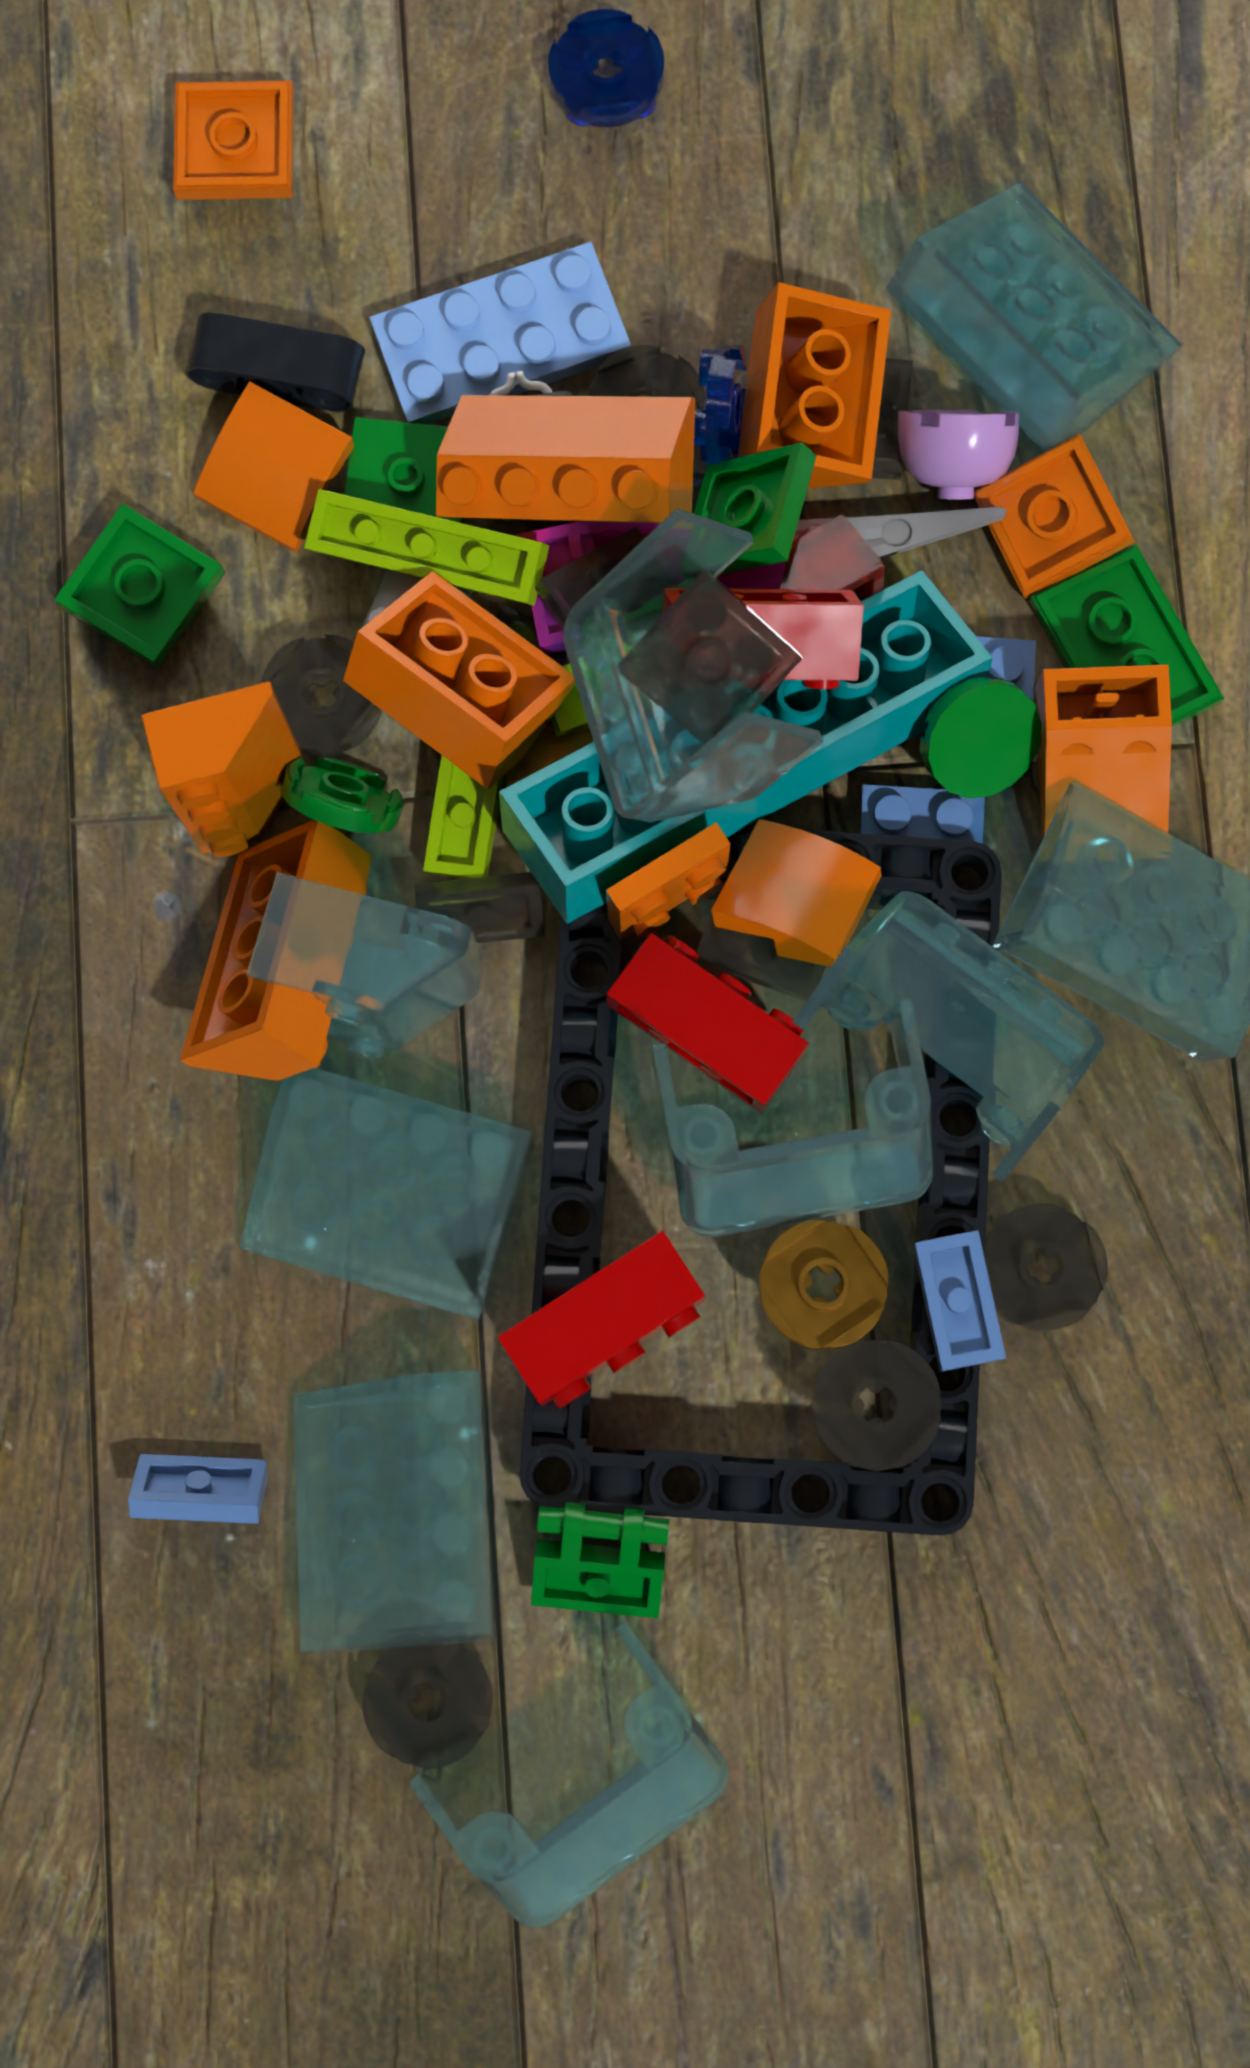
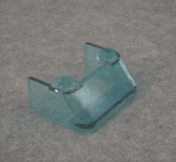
(645, 754)
(371, 960)
(970, 1012)
(807, 1178)
(673, 1783)

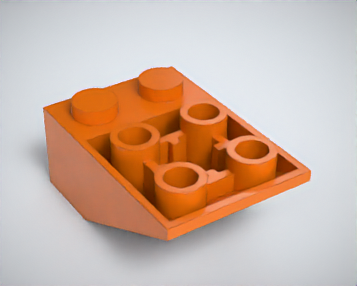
(1108, 734)

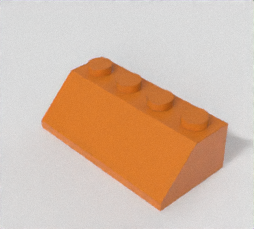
(567, 458)
(223, 764)
(253, 1023)

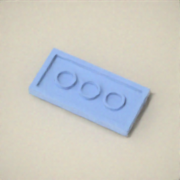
(533, 319)

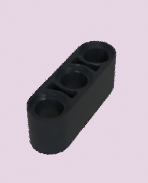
(286, 360)

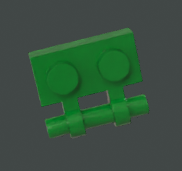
(599, 1576)

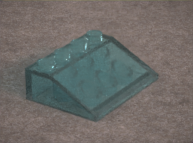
(1031, 315)
(1137, 925)
(385, 1190)
(393, 1514)

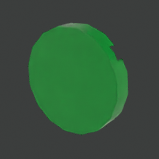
(981, 737)
(341, 795)

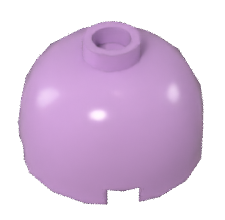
(957, 448)

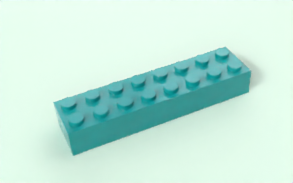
(908, 659)

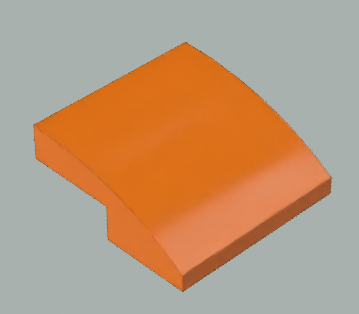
(271, 466)
(797, 892)

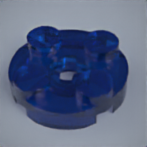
(611, 100)
(720, 422)

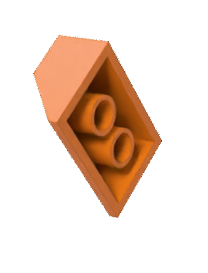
(816, 381)
(457, 678)

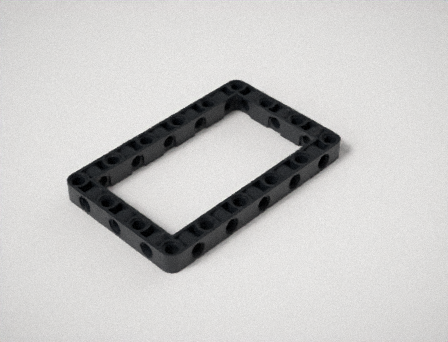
(577, 1176)

